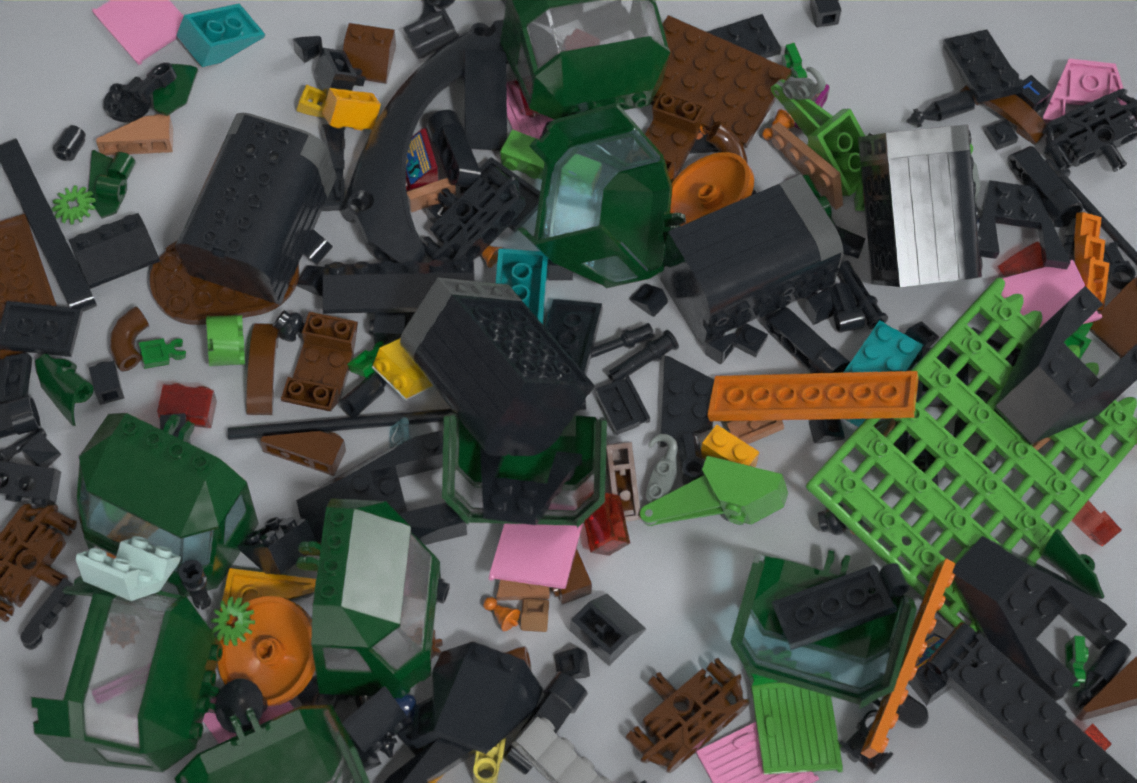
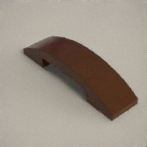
(1018, 113)
(261, 369)

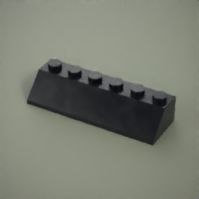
(385, 285)

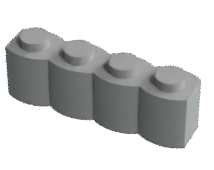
(554, 755)

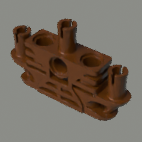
(27, 543)
(700, 728)

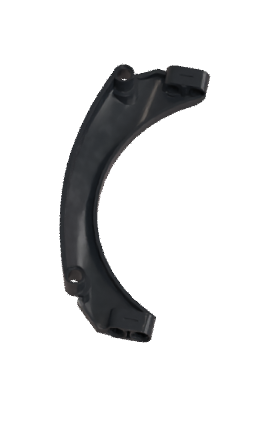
(380, 171)

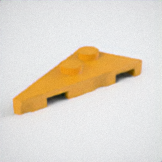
(256, 584)

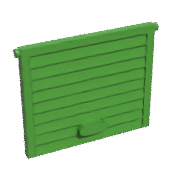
(795, 729)

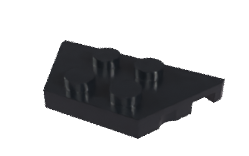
(684, 400)

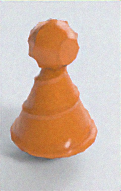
(782, 117)
(490, 255)
(506, 616)

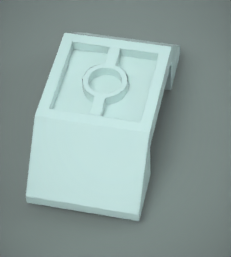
(134, 573)

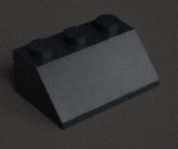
(114, 250)

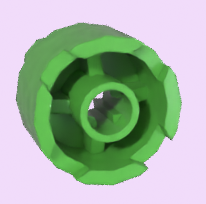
(225, 340)

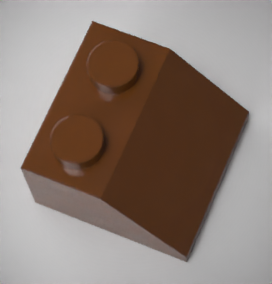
(370, 50)

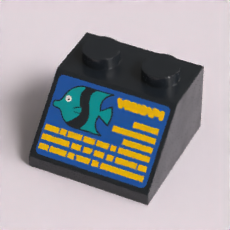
(925, 682)

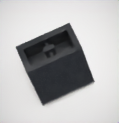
(276, 544)
(606, 628)

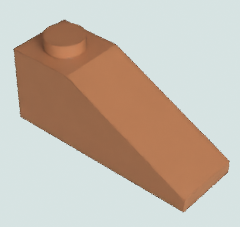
(142, 136)

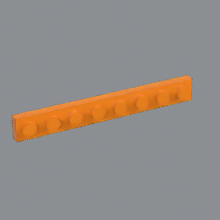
(924, 623)

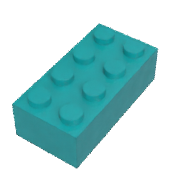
(527, 276)
(884, 352)

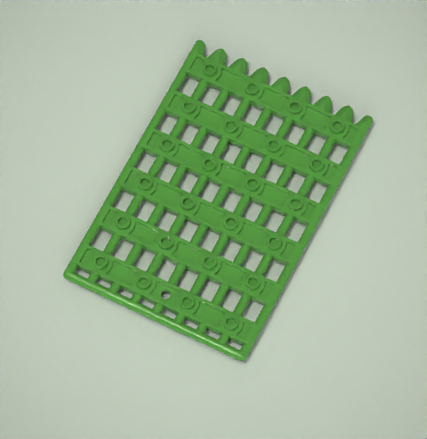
(969, 470)

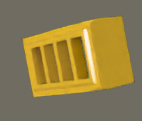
(312, 108)

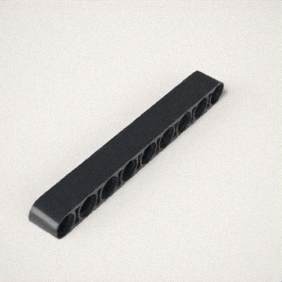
(45, 227)

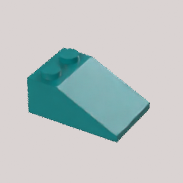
(218, 33)

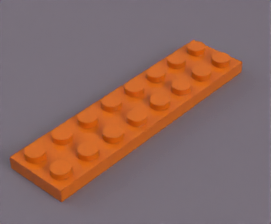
(814, 396)

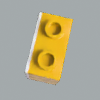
(400, 371)

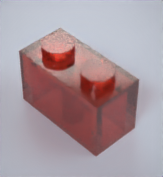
(196, 402)
(607, 527)

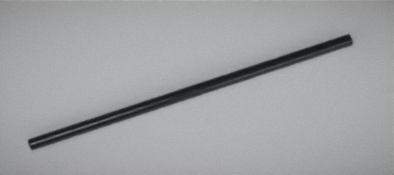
(340, 424)

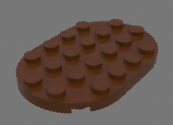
(194, 299)

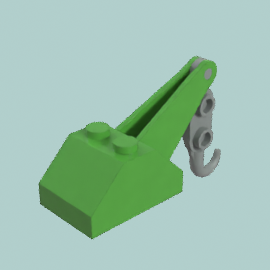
(828, 135)
(726, 488)

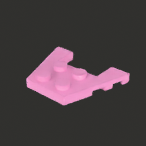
(1081, 84)

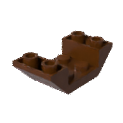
(675, 129)
(322, 362)

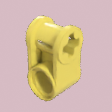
(490, 762)

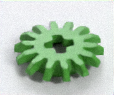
(76, 212)
(241, 625)

